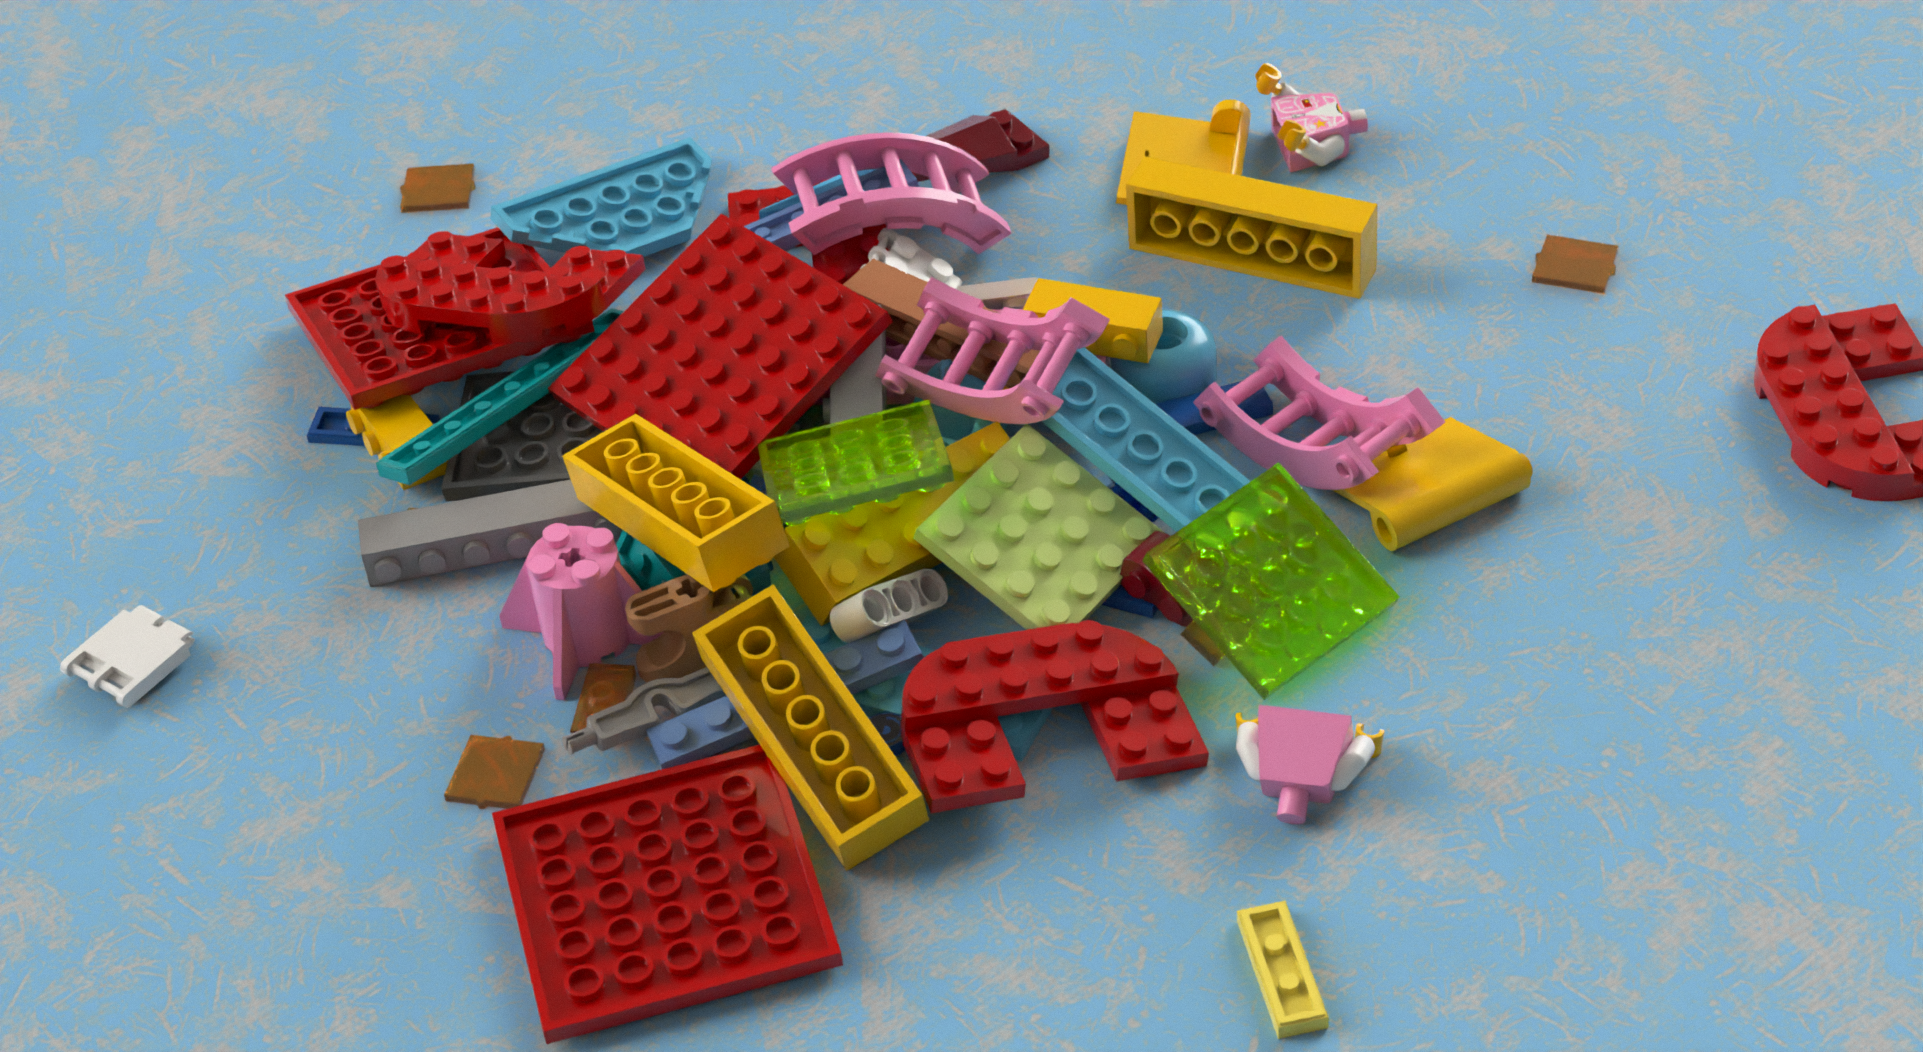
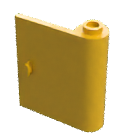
(1192, 142)
(1438, 482)

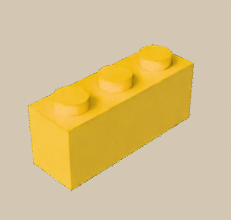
(1133, 317)
(391, 426)

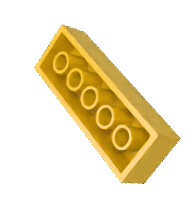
(1252, 226)
(676, 502)
(874, 542)
(811, 727)

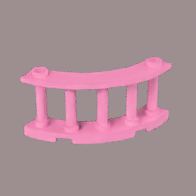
(898, 206)
(1031, 401)
(1311, 463)

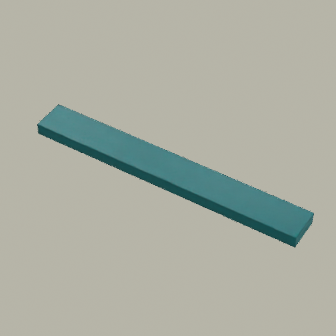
(486, 410)

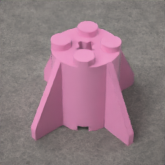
(575, 598)

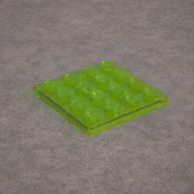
(855, 462)
(1271, 580)

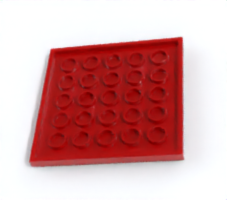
(723, 347)
(382, 361)
(663, 892)

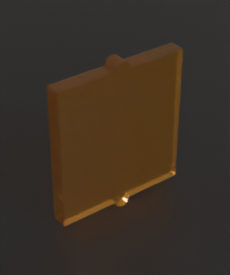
(437, 188)
(1575, 264)
(494, 772)

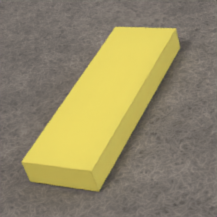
(1282, 970)

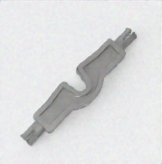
(636, 714)

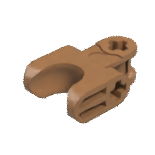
(677, 611)

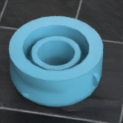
(1181, 361)

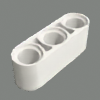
(888, 604)

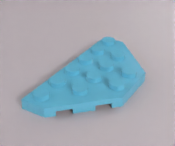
(623, 206)

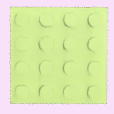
(1036, 533)

